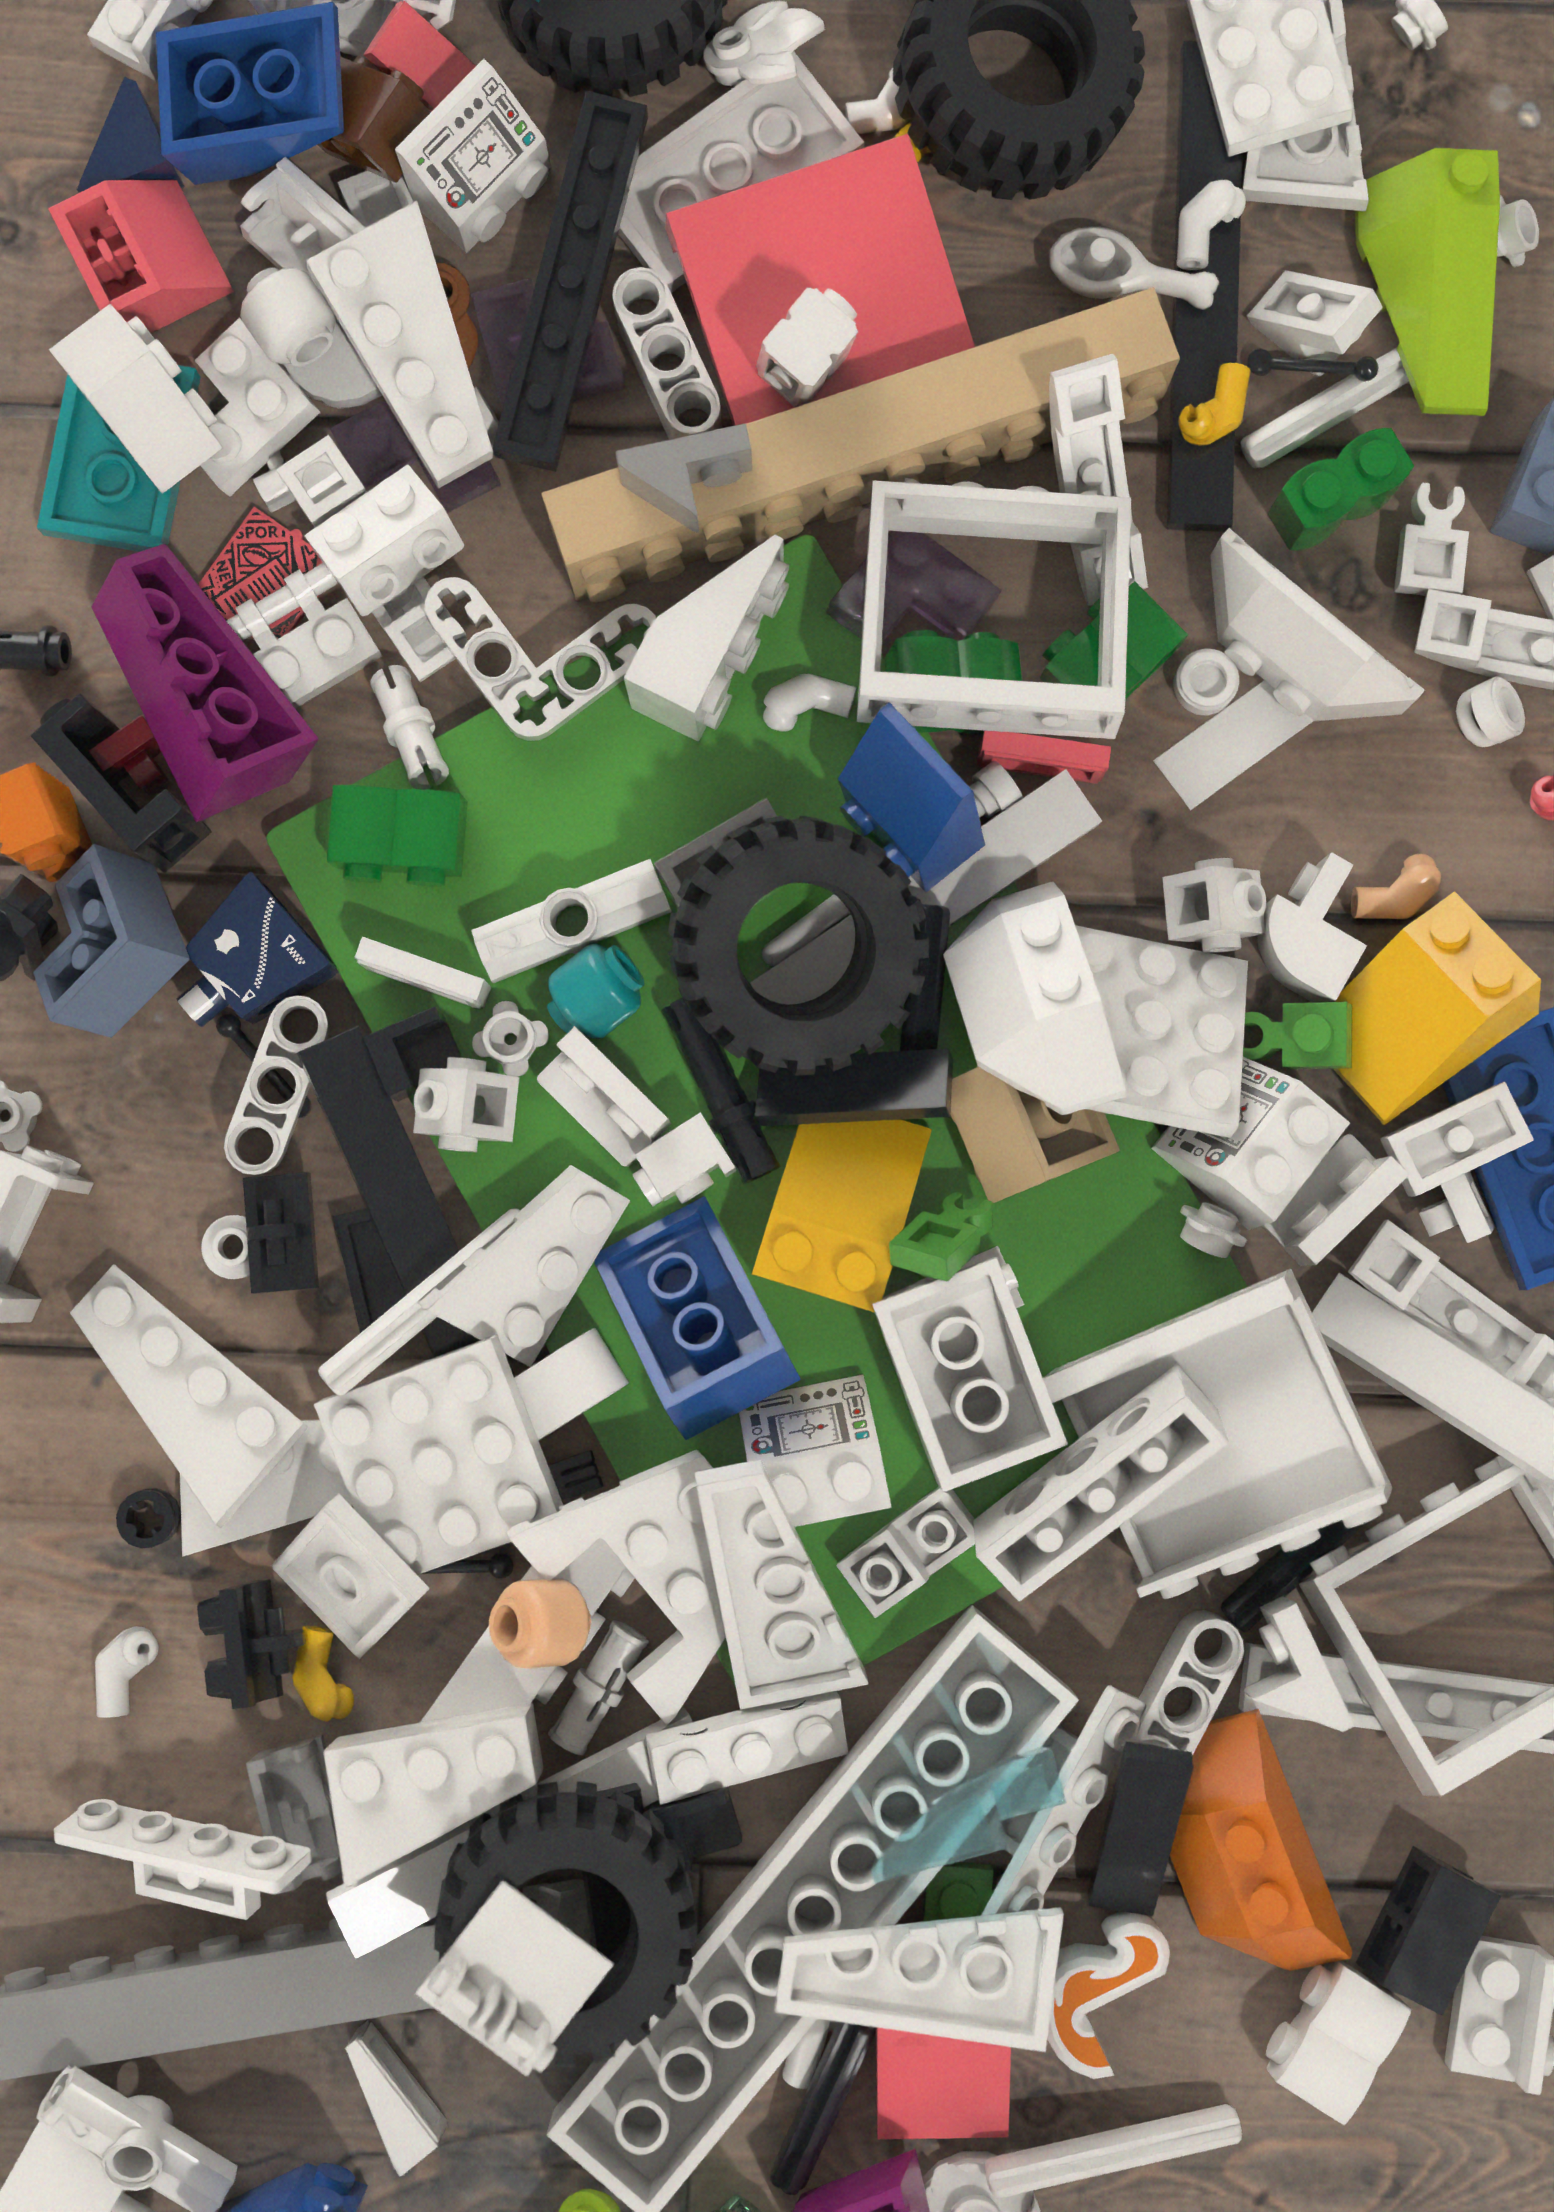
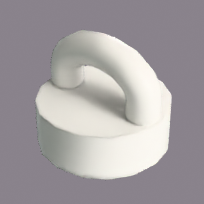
(1495, 709)

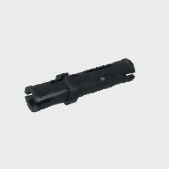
(725, 1098)

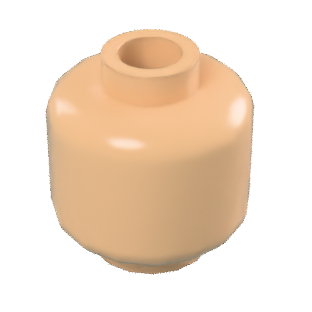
(540, 1623)

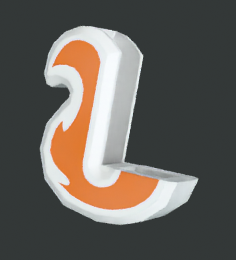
(1096, 1975)

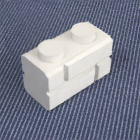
(807, 345)

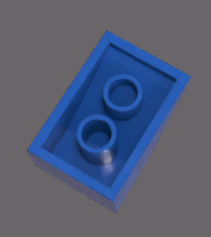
(248, 91)
(695, 1319)

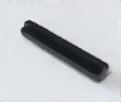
(922, 1025)
(1281, 1576)
(820, 2106)

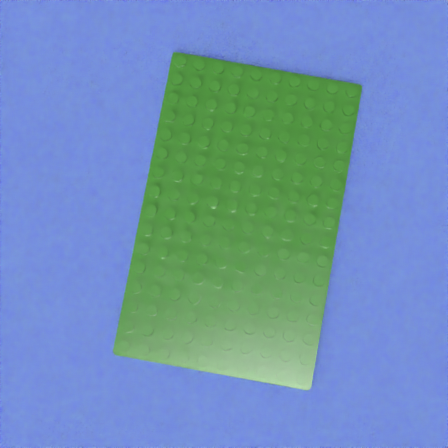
(615, 788)

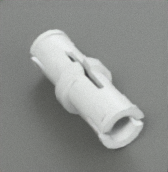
(409, 727)
(598, 1688)

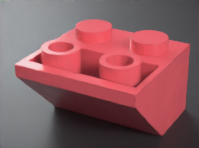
(141, 250)

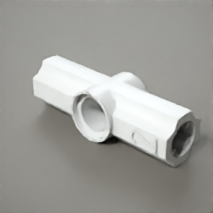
(531, 934)
(137, 2141)

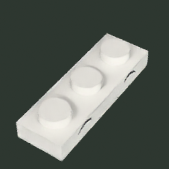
(745, 1745)

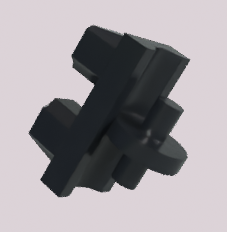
(24, 926)
(280, 1232)
(253, 1644)

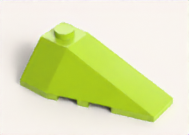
(1434, 264)

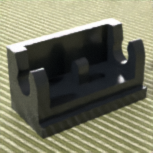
(1427, 1930)

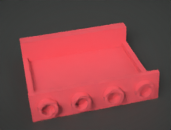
(834, 225)

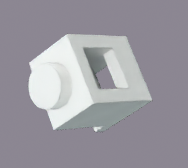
(681, 1162)

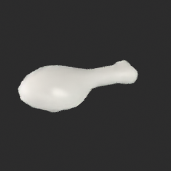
(1108, 264)

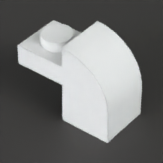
(1301, 946)

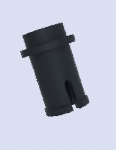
(36, 650)

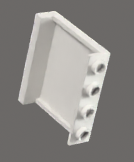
(1289, 1422)

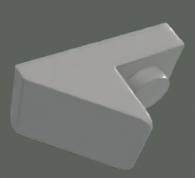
(666, 469)

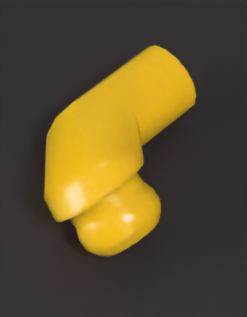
(1223, 412)
(313, 1681)

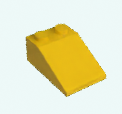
(1433, 1006)
(841, 1207)

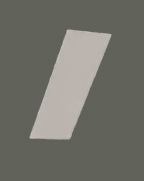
(1229, 744)

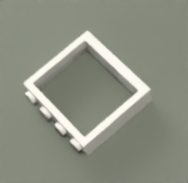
(994, 703)
(1497, 1740)

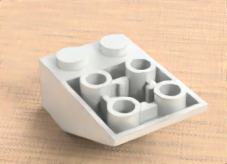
(701, 641)

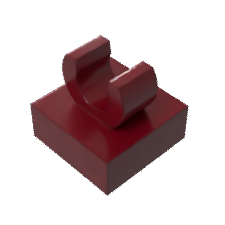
(131, 753)

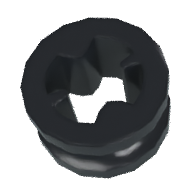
(133, 1531)

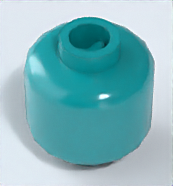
(595, 991)

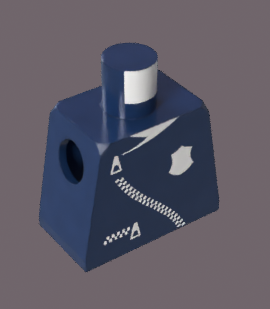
(252, 957)

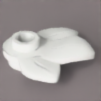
(761, 44)

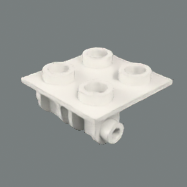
(515, 1979)

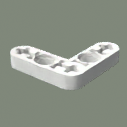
(522, 675)

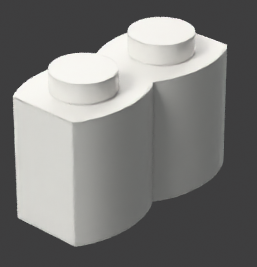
(1336, 2039)

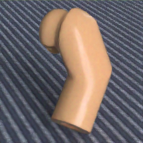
(1401, 900)

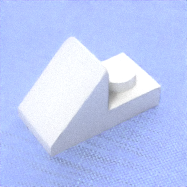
(1314, 315)
(1306, 1683)

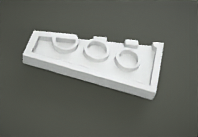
(1317, 166)
(401, 326)
(195, 1401)
(771, 1600)
(940, 1978)

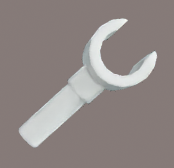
(272, 487)

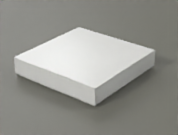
(349, 1576)

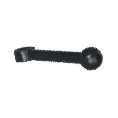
(1262, 363)
(230, 1026)
(499, 1566)

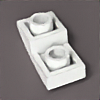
(909, 1550)

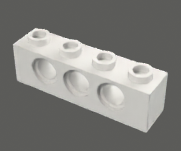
(1098, 1482)

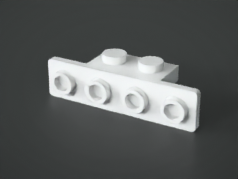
(1047, 1837)
(186, 1859)

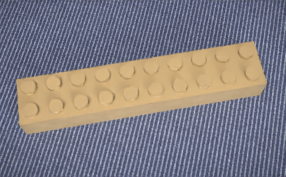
(828, 452)

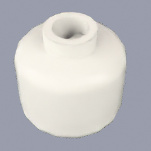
(288, 316)

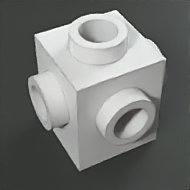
(1214, 905)
(465, 1104)

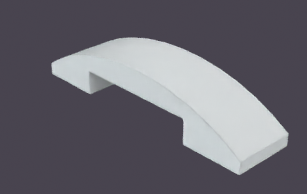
(1090, 456)
(322, 487)
(1486, 640)
(1424, 1289)

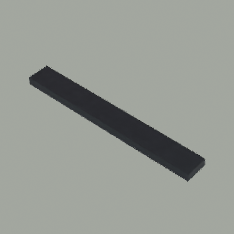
(1207, 338)

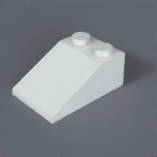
(969, 1375)

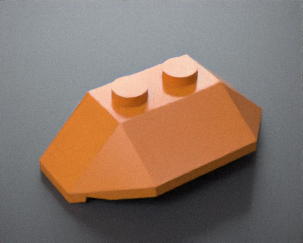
(1249, 1854)

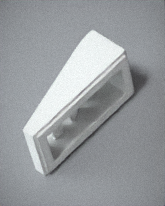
(400, 2106)

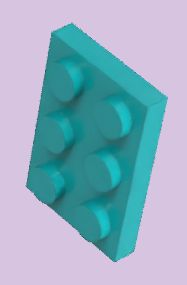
(96, 485)

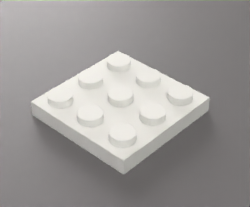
(1173, 1030)
(441, 1455)

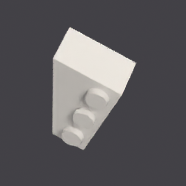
(423, 1780)

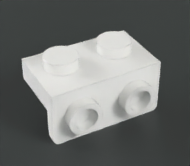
(385, 540)

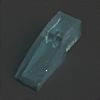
(970, 1815)

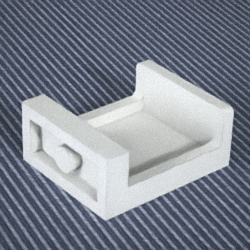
(23, 1192)

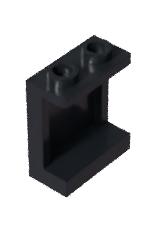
(159, 831)

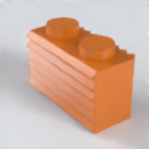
(40, 822)

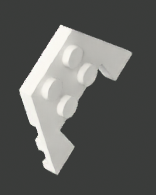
(662, 1540)

